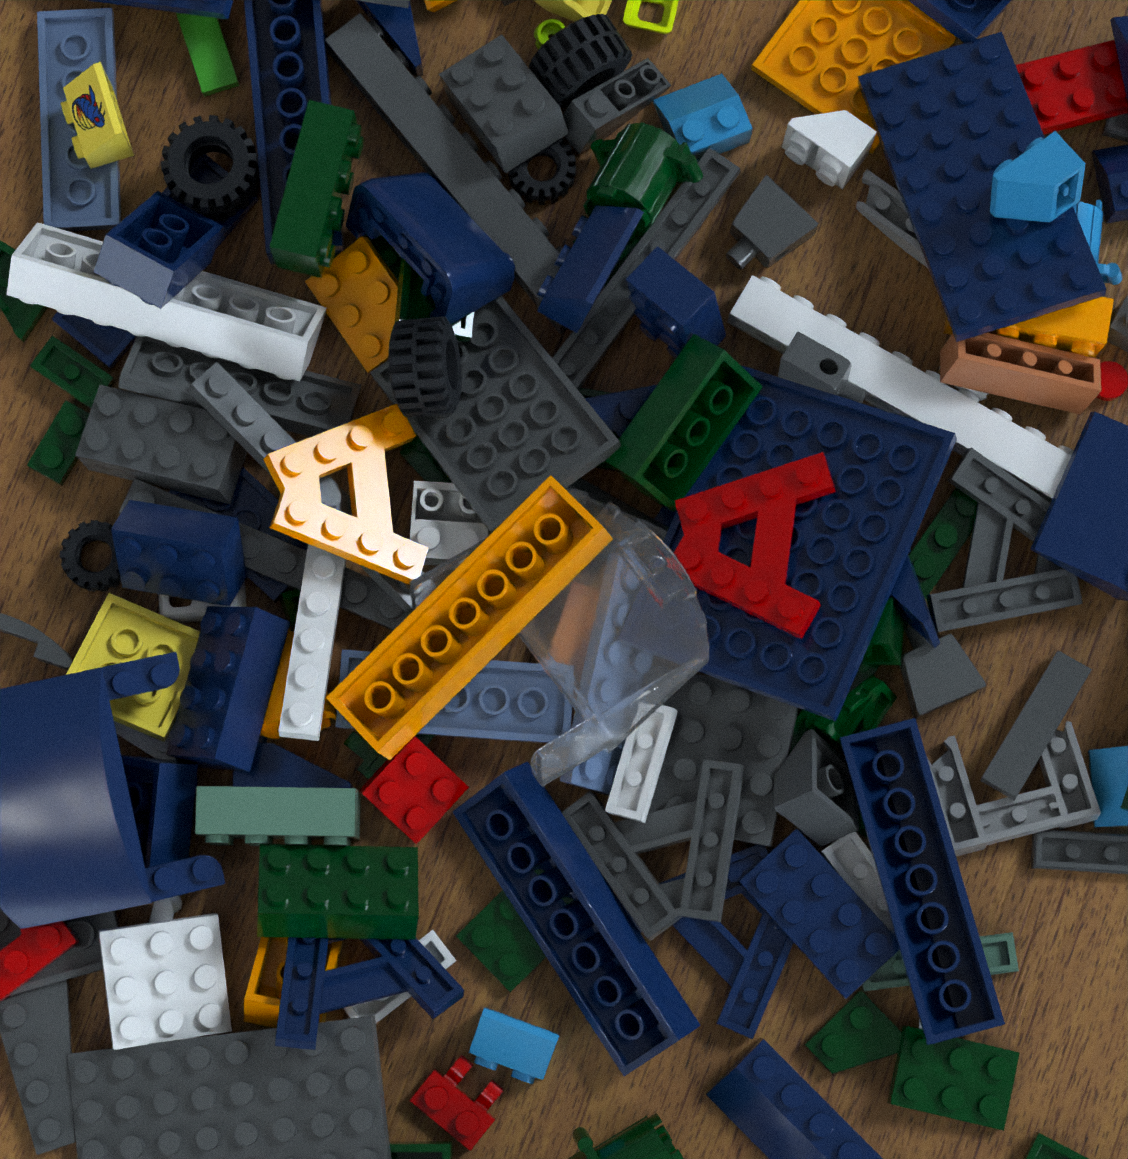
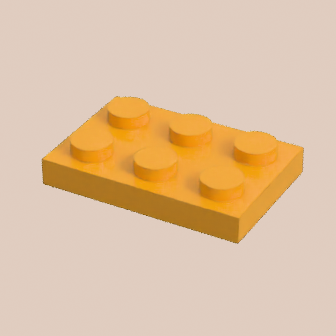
(360, 300)

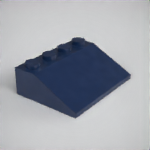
(1089, 511)

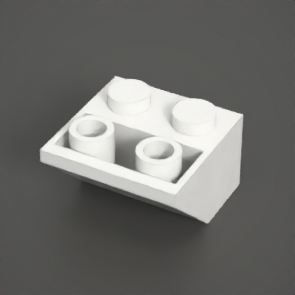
(829, 144)
(443, 521)

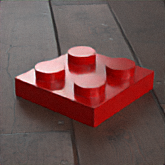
(414, 789)

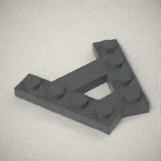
(985, 596)
(706, 822)

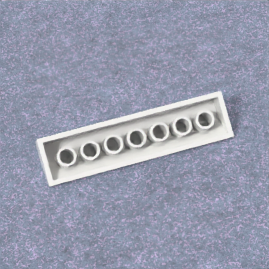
(207, 315)

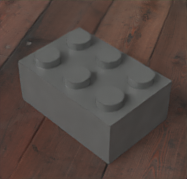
(504, 103)

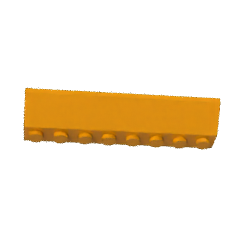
(469, 618)

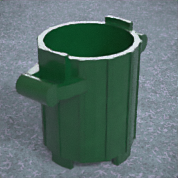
(640, 171)
(634, 1142)

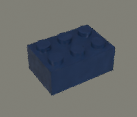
(158, 249)
(673, 303)
(179, 552)

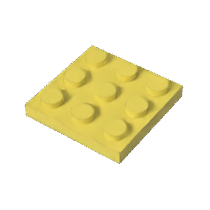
(131, 633)

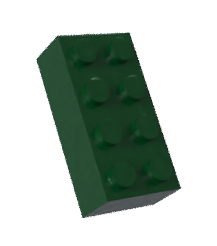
(316, 189)
(684, 422)
(337, 891)

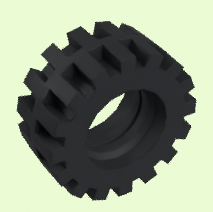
(72, 552)

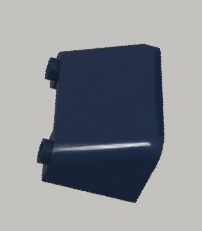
(435, 238)

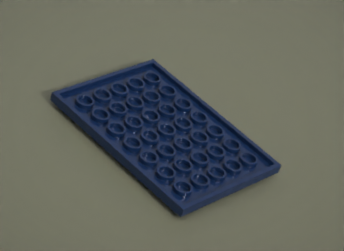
(842, 544)

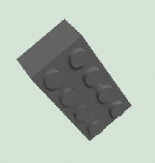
(160, 445)

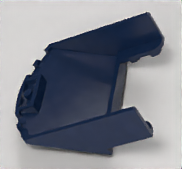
(67, 801)

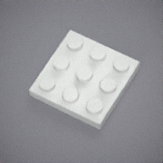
(165, 981)

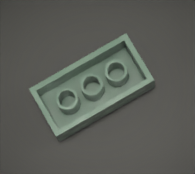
(277, 813)

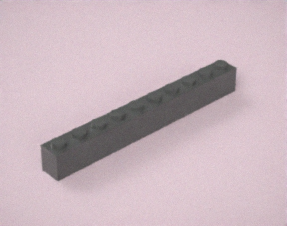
(443, 151)

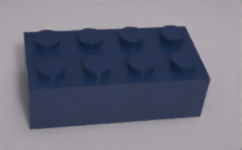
(228, 688)

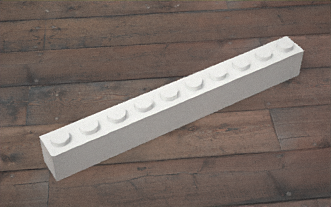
(902, 388)

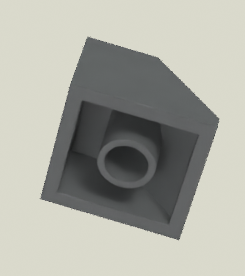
(816, 791)

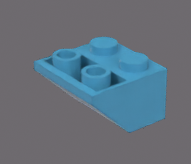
(1038, 182)

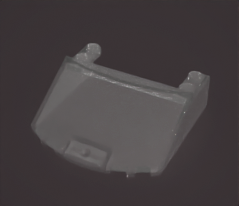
(610, 639)

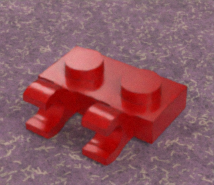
(453, 1108)

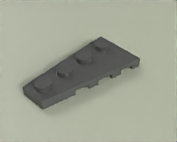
(37, 1043)

